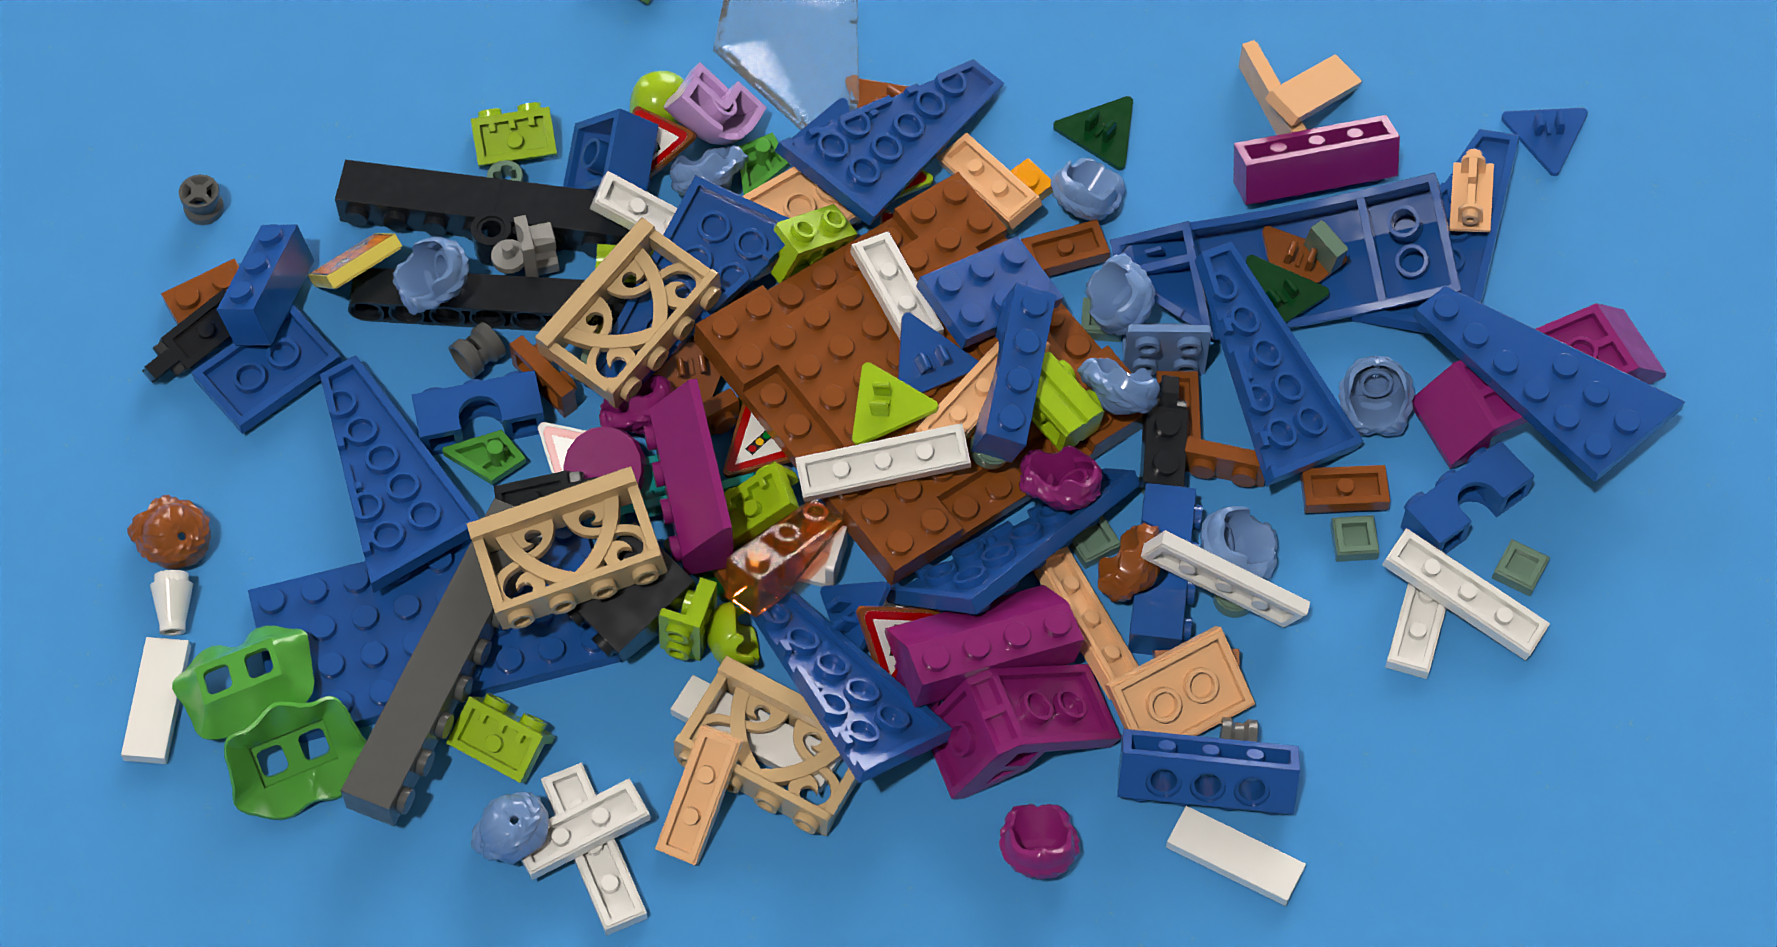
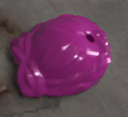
(634, 414)
(1061, 478)
(1039, 840)

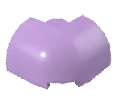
(712, 109)

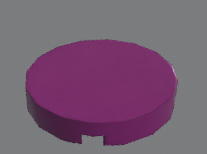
(604, 452)

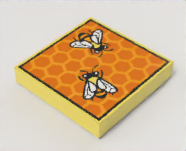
(355, 260)

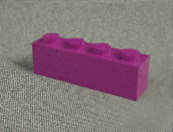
(1316, 159)

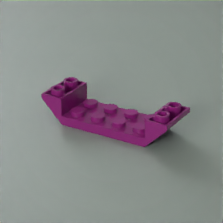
(1466, 413)

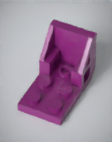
(1015, 715)

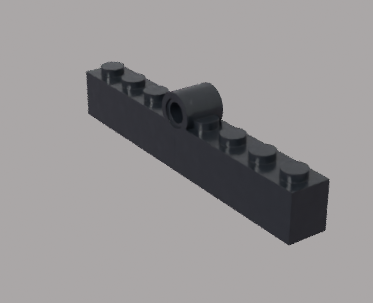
(469, 207)

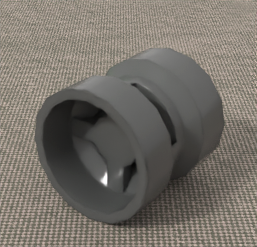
(477, 350)

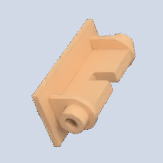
(1471, 193)

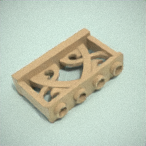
(590, 299)
(543, 516)
(755, 691)

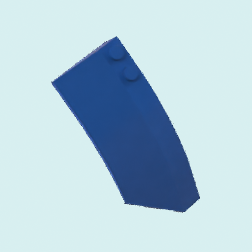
(1394, 255)

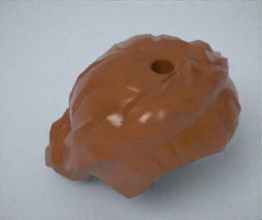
(158, 529)
(1127, 571)

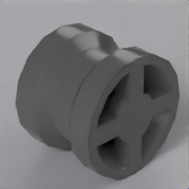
(202, 189)
(1239, 731)

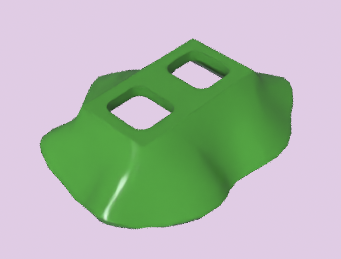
(245, 700)
(304, 779)

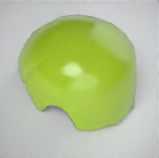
(653, 91)
(730, 637)

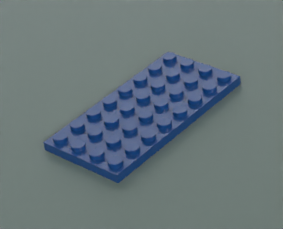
(367, 637)

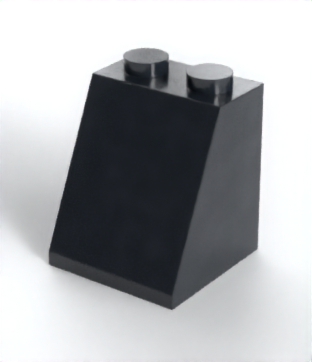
(631, 615)

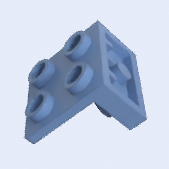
(1166, 347)

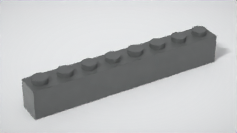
(429, 691)

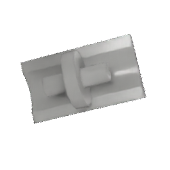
(532, 250)

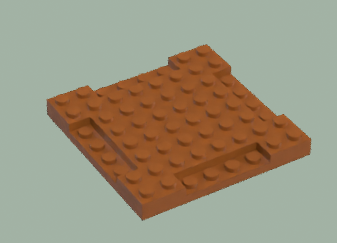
(799, 365)

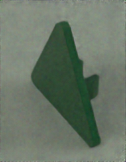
(1101, 130)
(1286, 290)

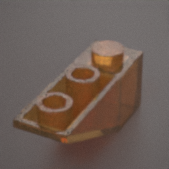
(778, 557)

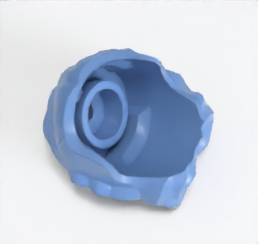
(715, 165)
(1088, 189)
(431, 274)
(1120, 295)
(1119, 390)
(1377, 401)
(1240, 540)
(509, 842)

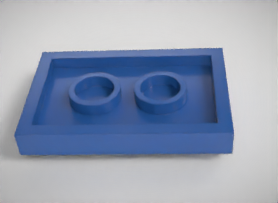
(971, 290)
(260, 379)

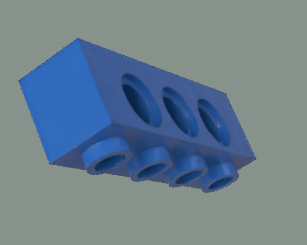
(1226, 759)

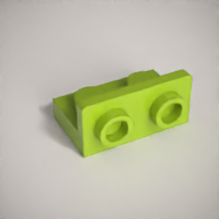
(513, 135)
(810, 239)
(760, 502)
(684, 633)
(499, 736)

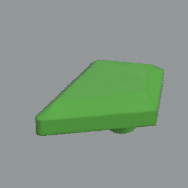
(762, 162)
(487, 456)

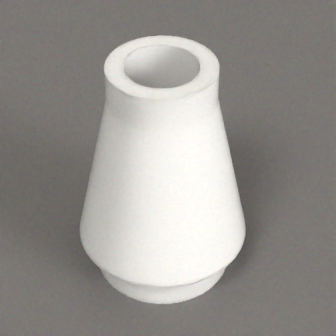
(171, 599)

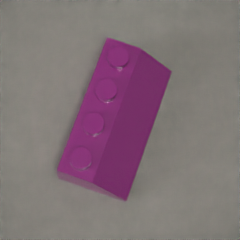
(690, 481)
(1015, 631)

